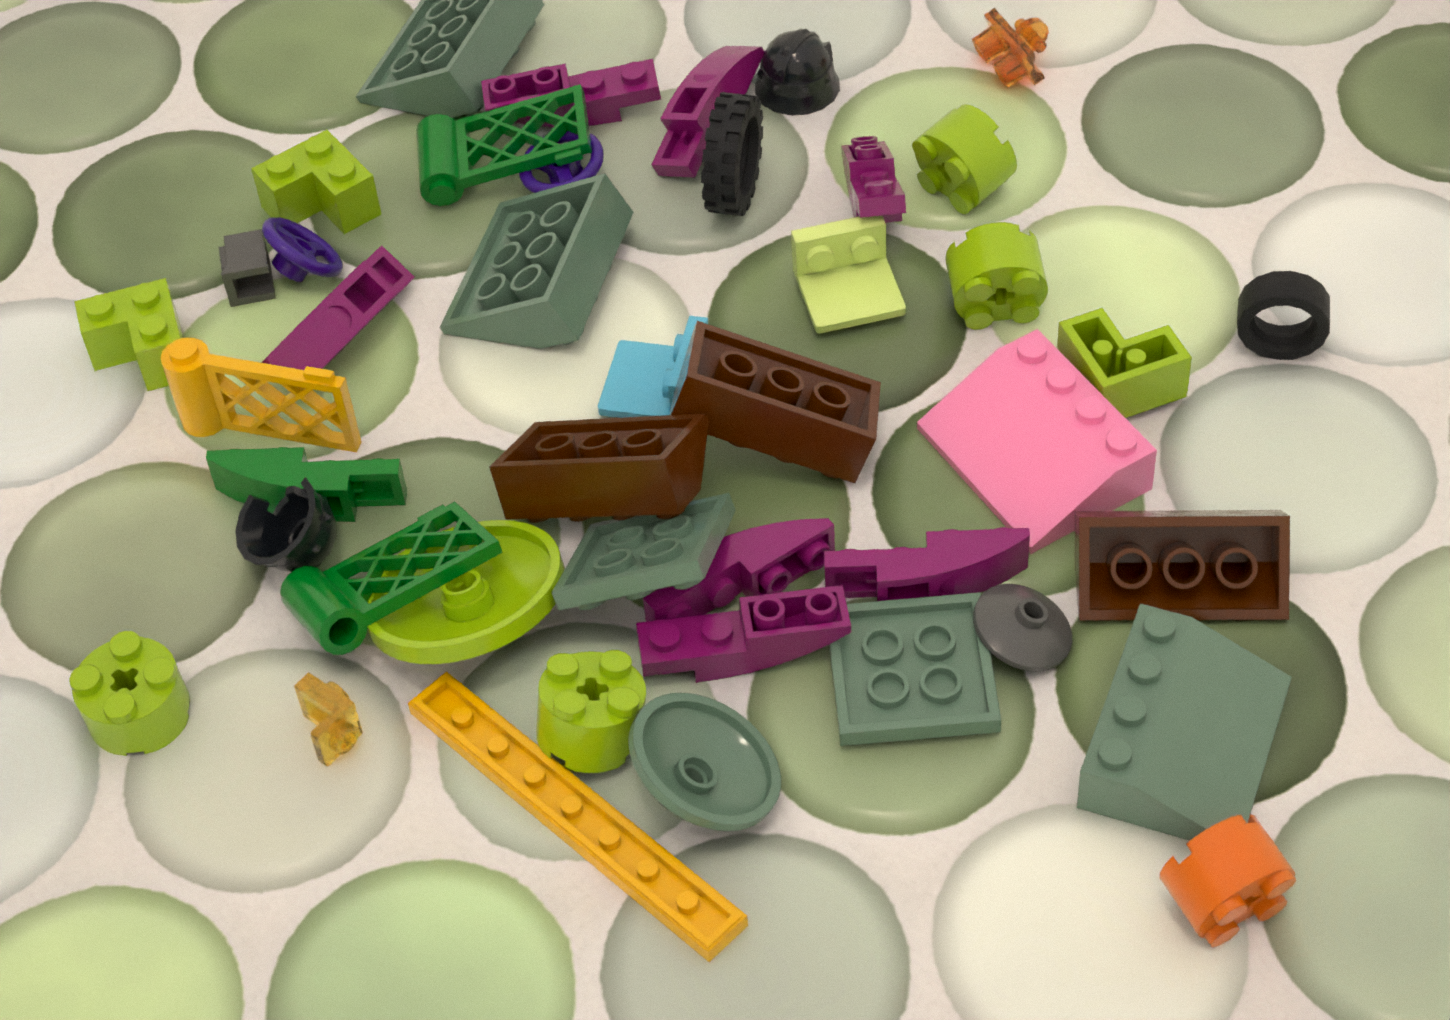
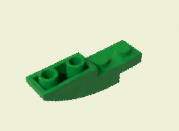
(272, 470)

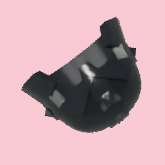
(797, 74)
(293, 535)

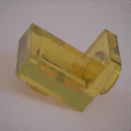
(332, 713)

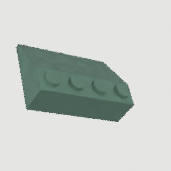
(447, 53)
(541, 266)
(1181, 728)

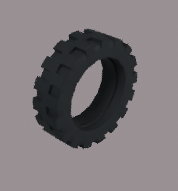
(732, 154)

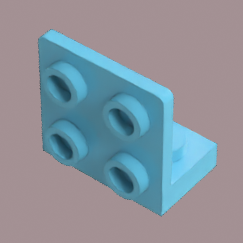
(644, 376)

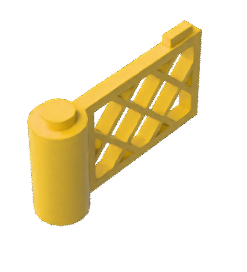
(208, 397)

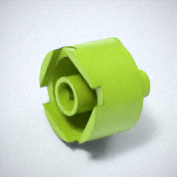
(963, 158)
(996, 275)
(131, 695)
(588, 708)

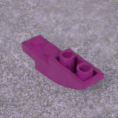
(604, 89)
(690, 107)
(872, 179)
(343, 313)
(749, 563)
(947, 566)
(756, 637)

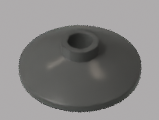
(1022, 627)

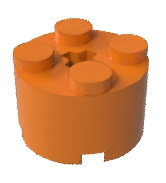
(1229, 878)

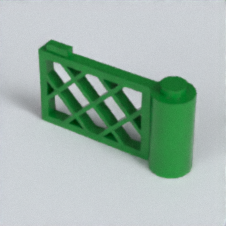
(449, 153)
(337, 607)

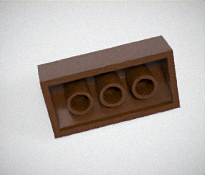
(779, 402)
(603, 468)
(1183, 563)

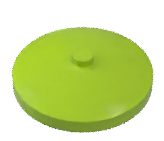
(479, 607)

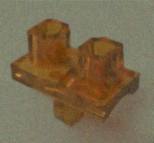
(1017, 44)

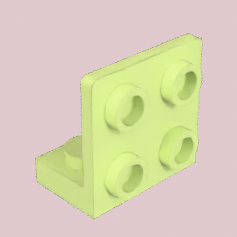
(845, 273)

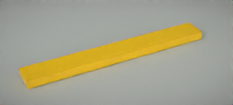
(580, 817)

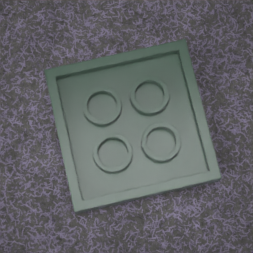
(644, 554)
(913, 672)

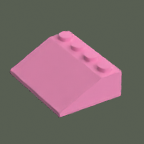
(1039, 441)

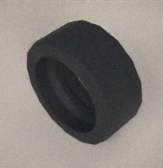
(1283, 289)

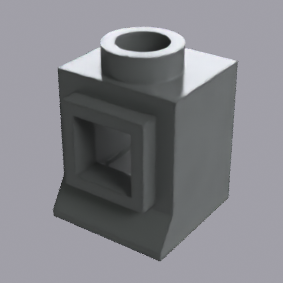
(246, 268)

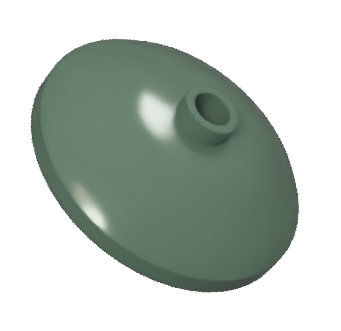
(704, 762)

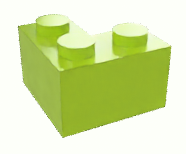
(315, 179)
(130, 327)
(1128, 372)

